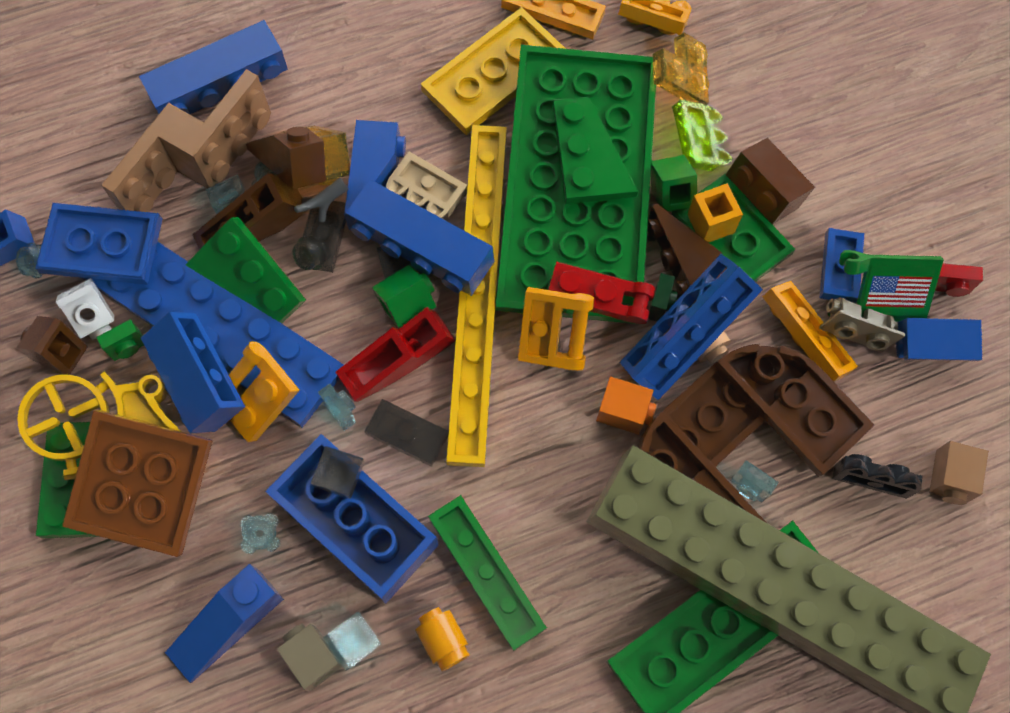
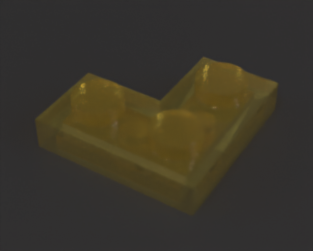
(685, 71)

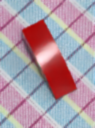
(395, 354)

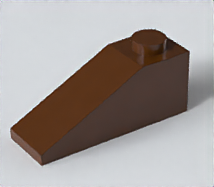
(292, 156)
(262, 208)

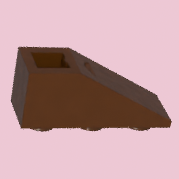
(681, 248)

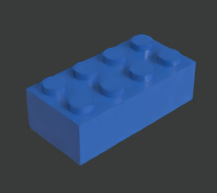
(364, 533)

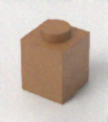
(958, 472)

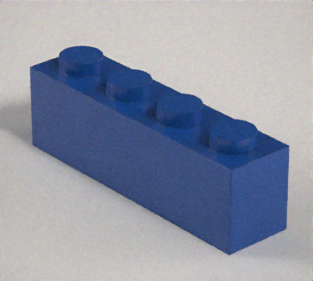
(210, 72)
(420, 238)

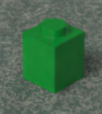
(673, 182)
(404, 295)

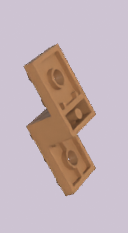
(189, 146)

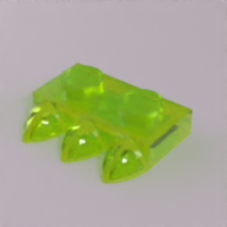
(699, 137)

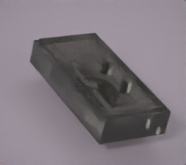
(407, 432)

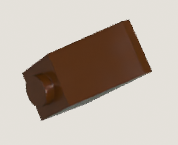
(52, 345)

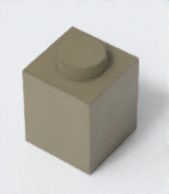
(308, 656)

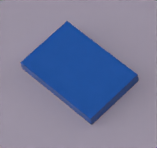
(99, 243)

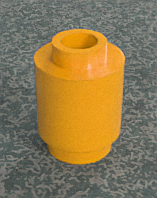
(442, 638)

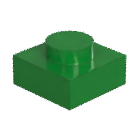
(121, 340)

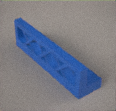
(691, 328)

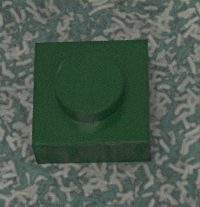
(663, 297)

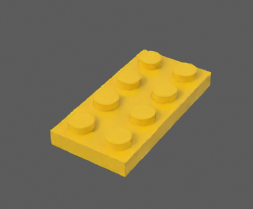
(486, 72)

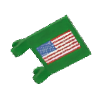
(894, 283)

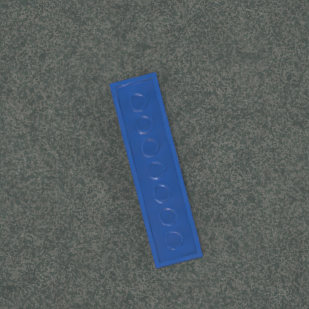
(229, 325)

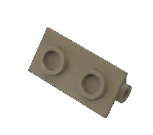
(873, 330)

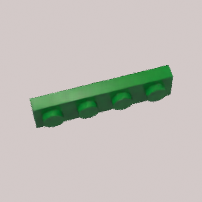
(487, 573)

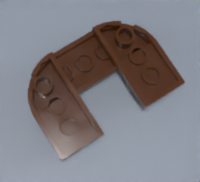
(740, 395)

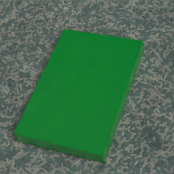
(756, 242)

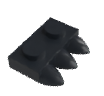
(888, 479)

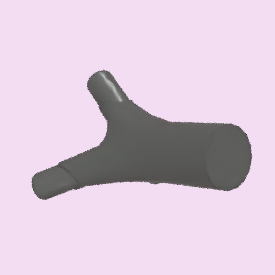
(323, 199)

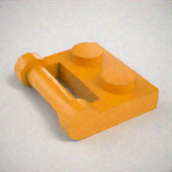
(542, 328)
(266, 394)

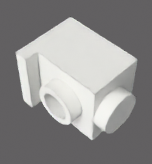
(86, 296)

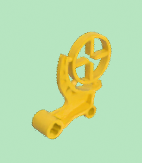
(131, 400)

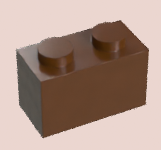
(769, 180)

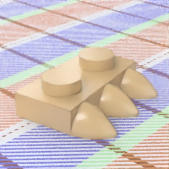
(427, 185)

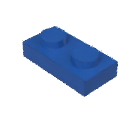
(834, 280)

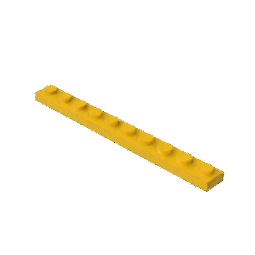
(477, 312)

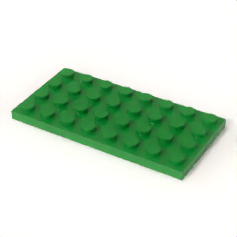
(537, 221)

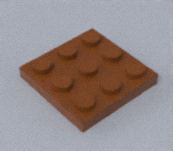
(137, 483)

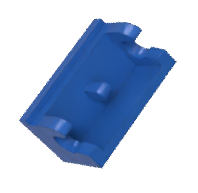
(940, 339)

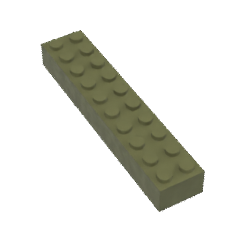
(788, 587)

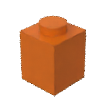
(626, 406)

